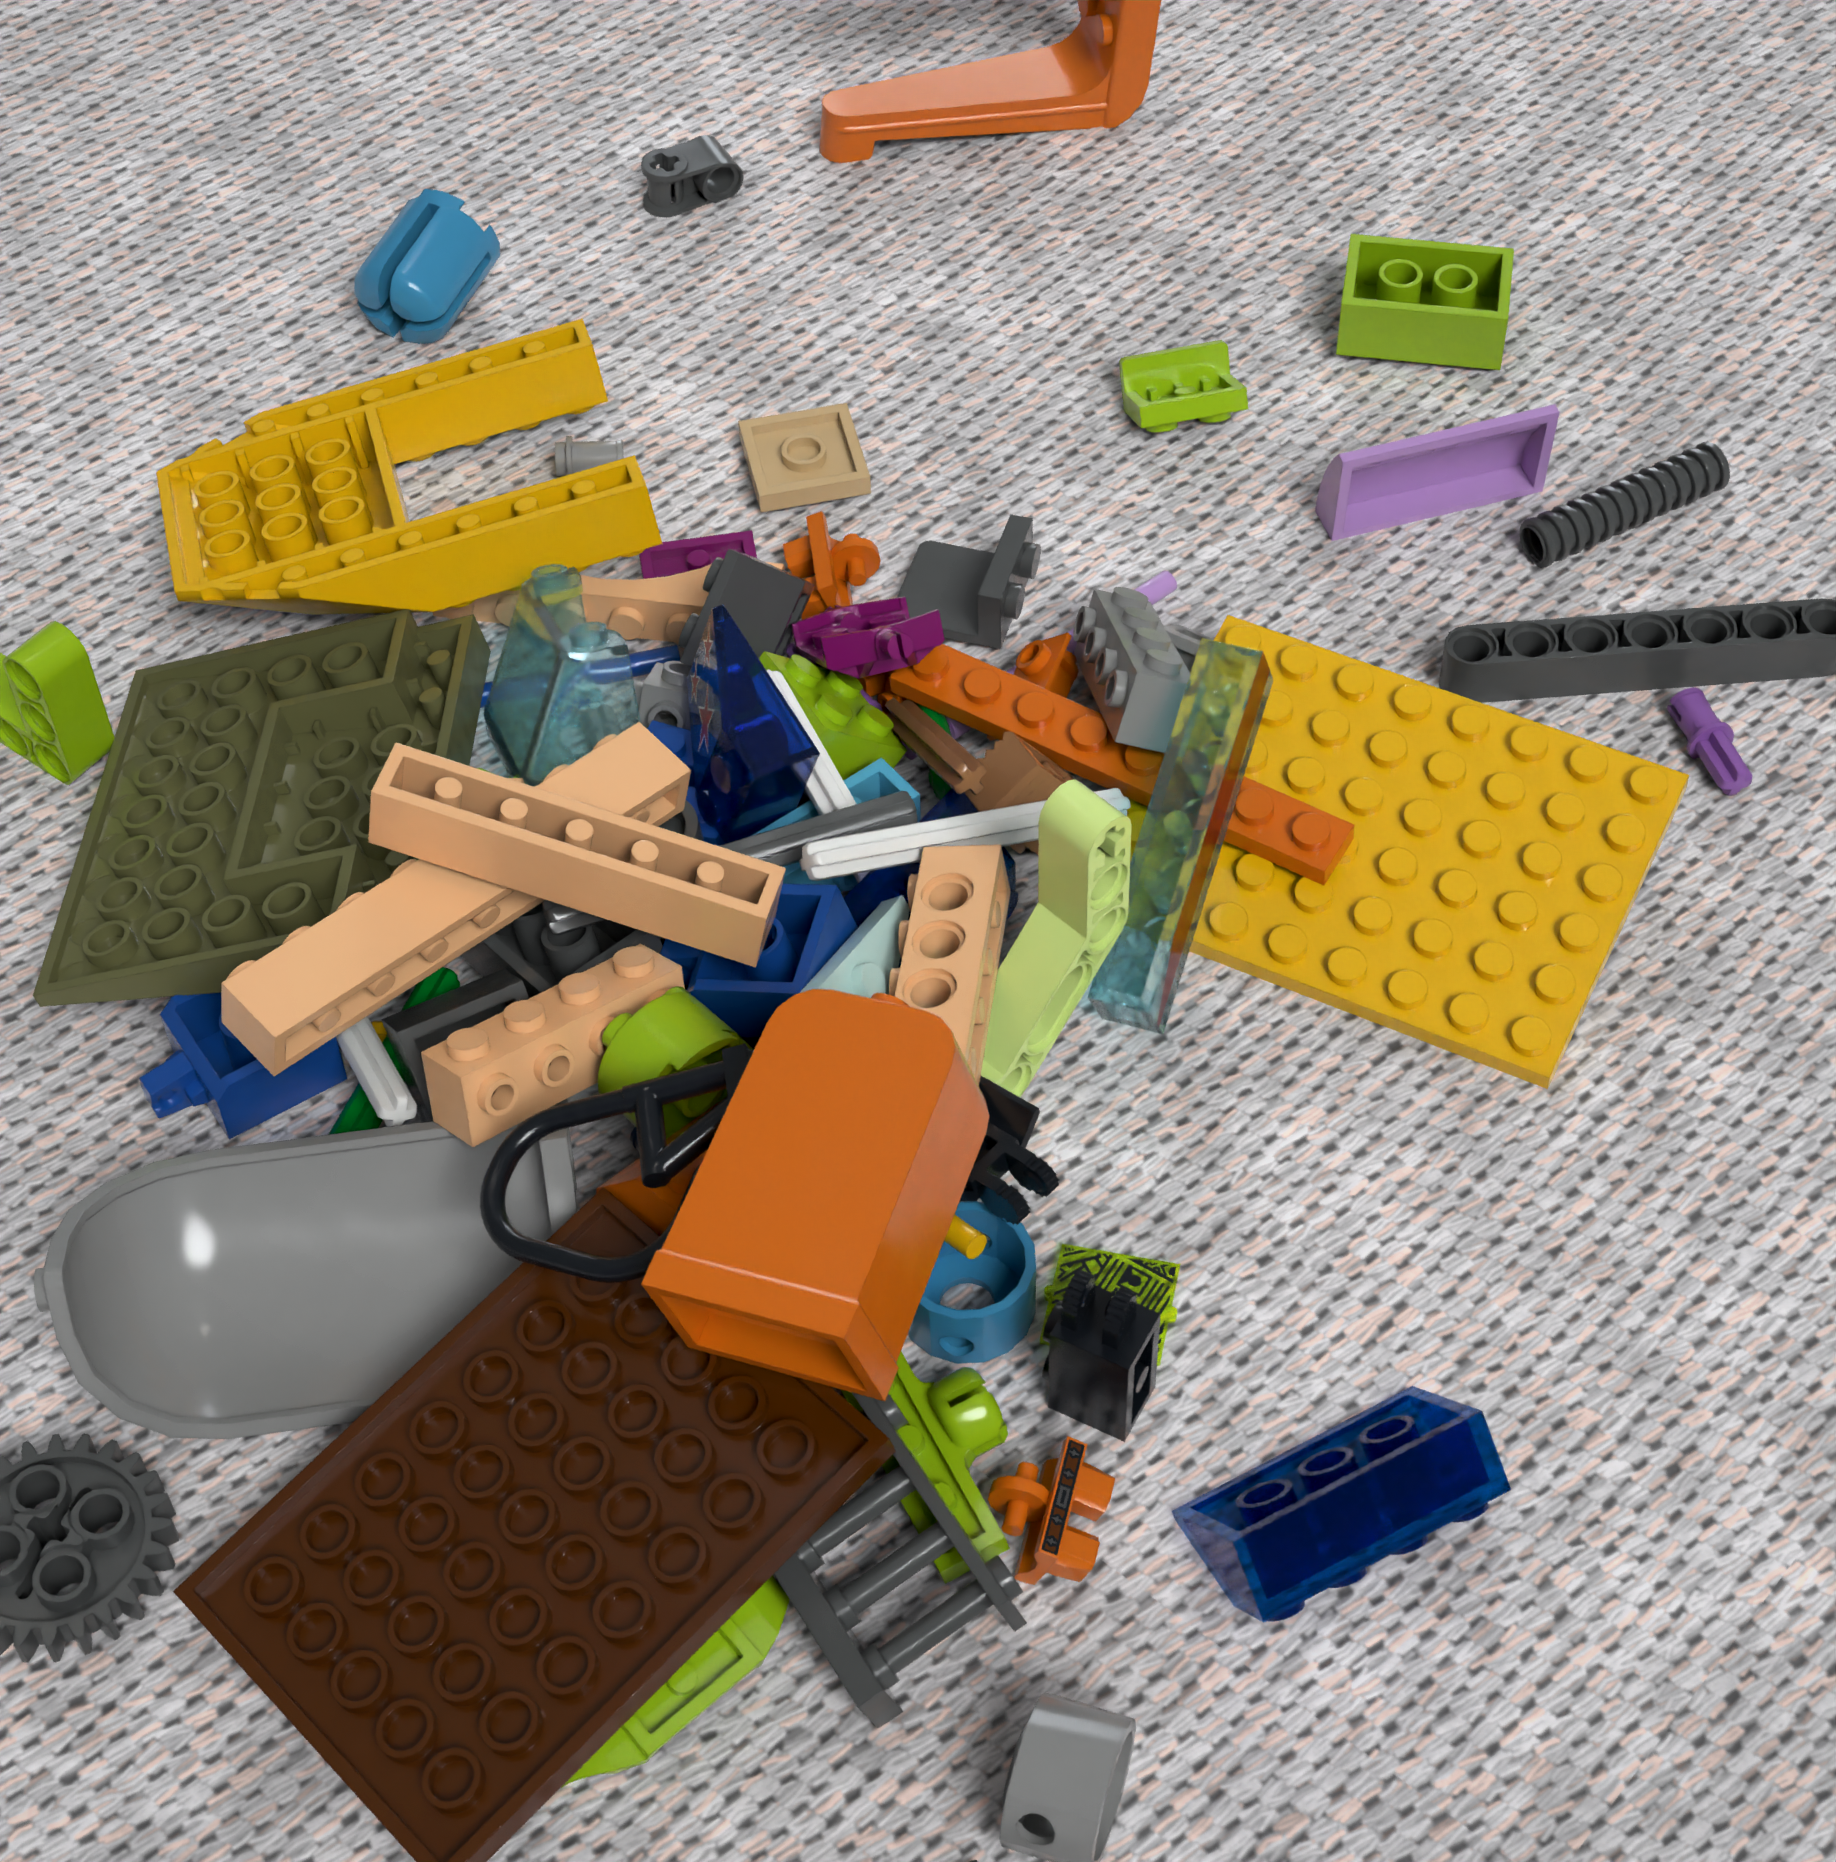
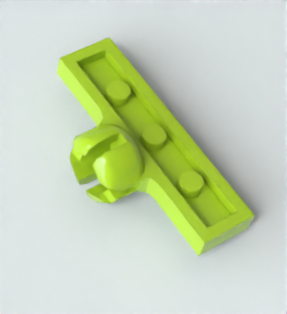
(946, 1431)

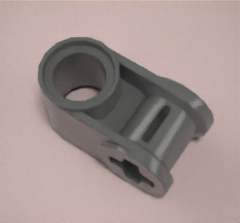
(692, 174)

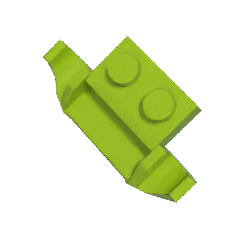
(704, 1678)

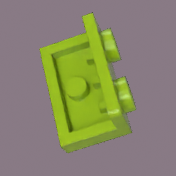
(1180, 386)

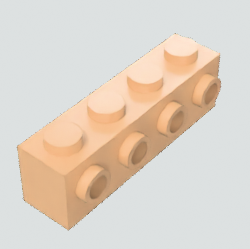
(538, 1046)

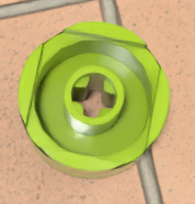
(661, 1040)

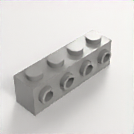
(1130, 667)

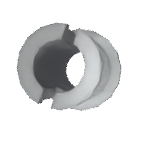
(579, 456)

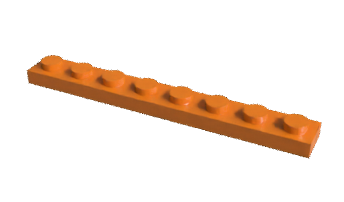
(1081, 743)

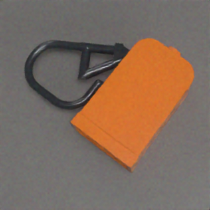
(814, 1193)

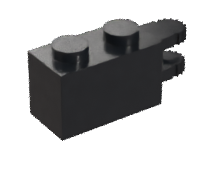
(1101, 1356)

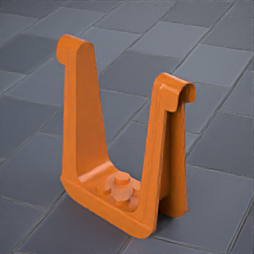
(1079, 83)

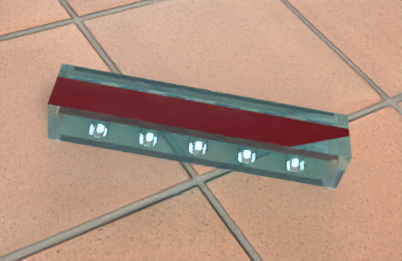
(1183, 834)

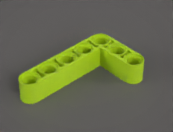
(53, 705)

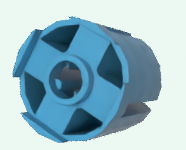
(425, 268)

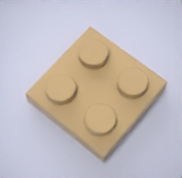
(804, 457)

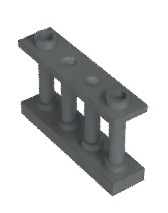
(835, 1611)

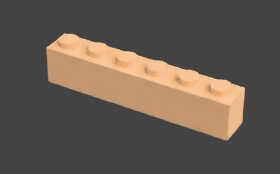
(574, 854)

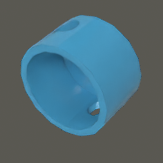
(1003, 1269)

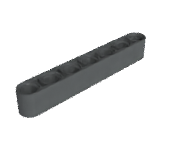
(1641, 651)

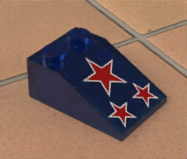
(744, 736)

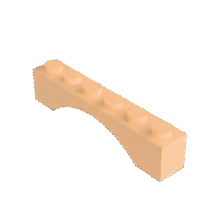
(633, 608)

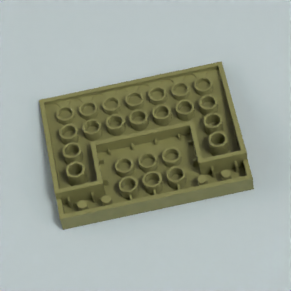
(248, 800)

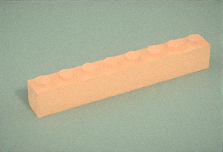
(421, 917)

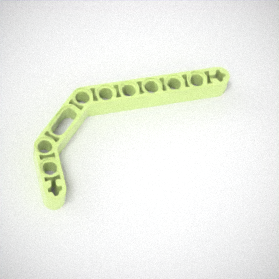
(1067, 936)

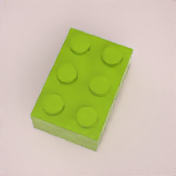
(1425, 301)

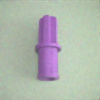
(1709, 740)

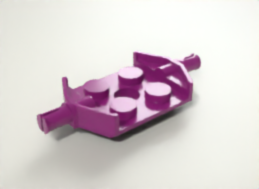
(868, 637)

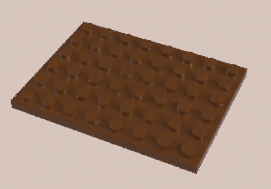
(524, 1545)

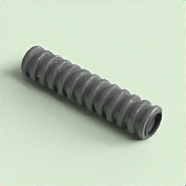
(1624, 504)

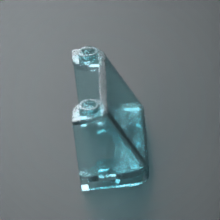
(556, 680)

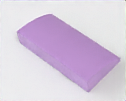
(1437, 473)

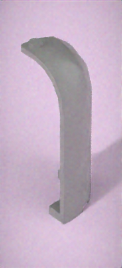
(284, 1273)

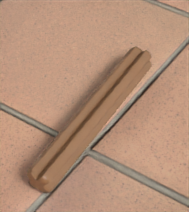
(936, 747)

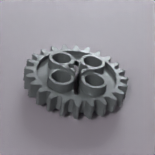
(62, 1547)

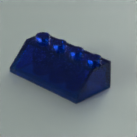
(1344, 1501)

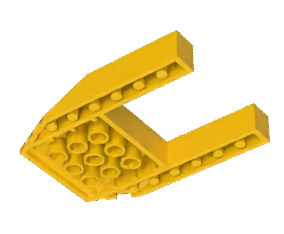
(315, 516)

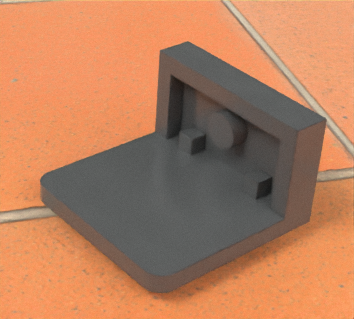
(974, 587)

